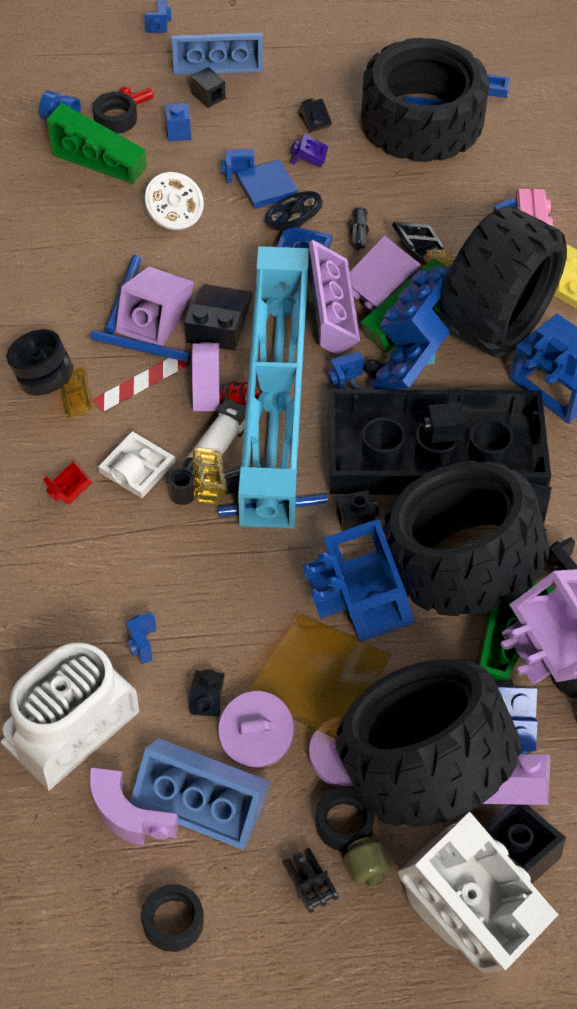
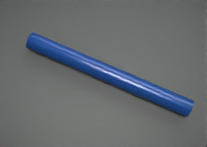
(130, 273)
(140, 346)
(231, 510)

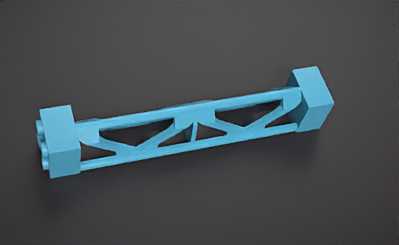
(282, 292)

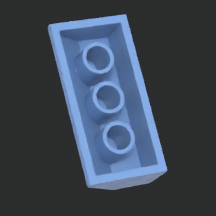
(218, 51)
(201, 792)

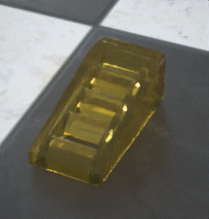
(208, 478)

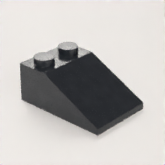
(217, 316)

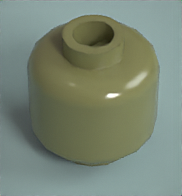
(367, 862)

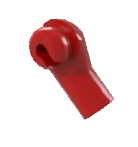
(140, 96)

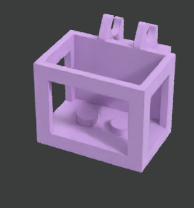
(546, 629)

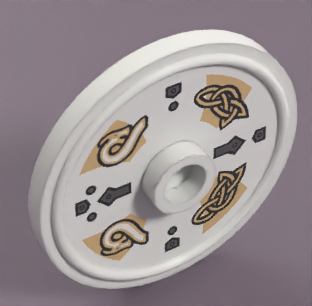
(173, 201)

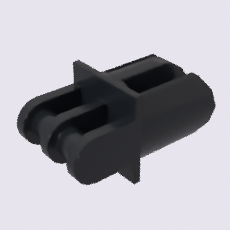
(311, 881)

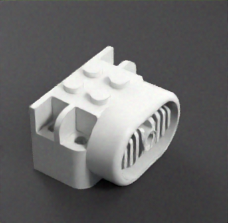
(66, 711)
(475, 896)

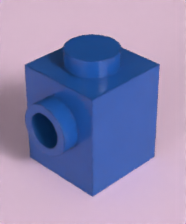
(178, 122)

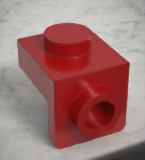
(68, 484)

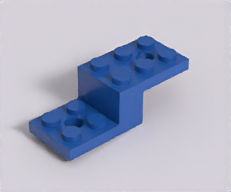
(413, 329)

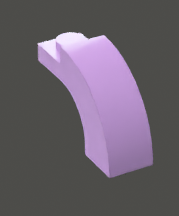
(206, 376)
(124, 818)

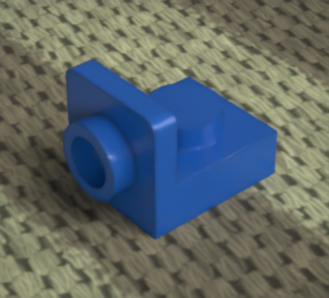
(345, 368)

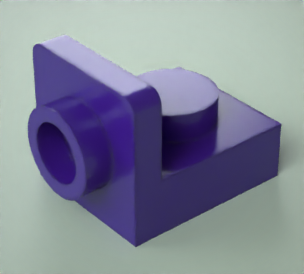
(308, 149)

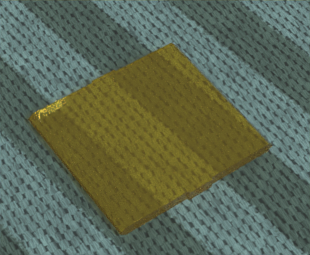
(319, 673)

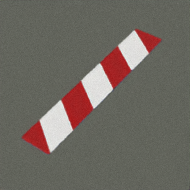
(138, 383)

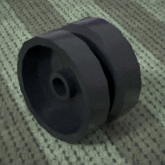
(40, 362)

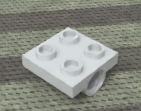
(137, 464)

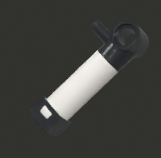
(218, 437)

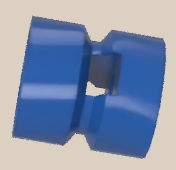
(51, 100)

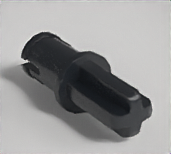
(359, 228)

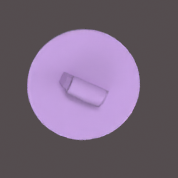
(256, 729)
(326, 761)

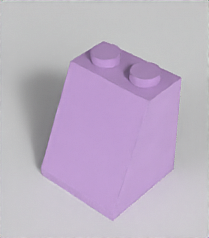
(381, 273)
(153, 305)

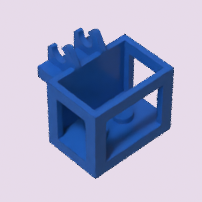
(554, 351)
(364, 585)

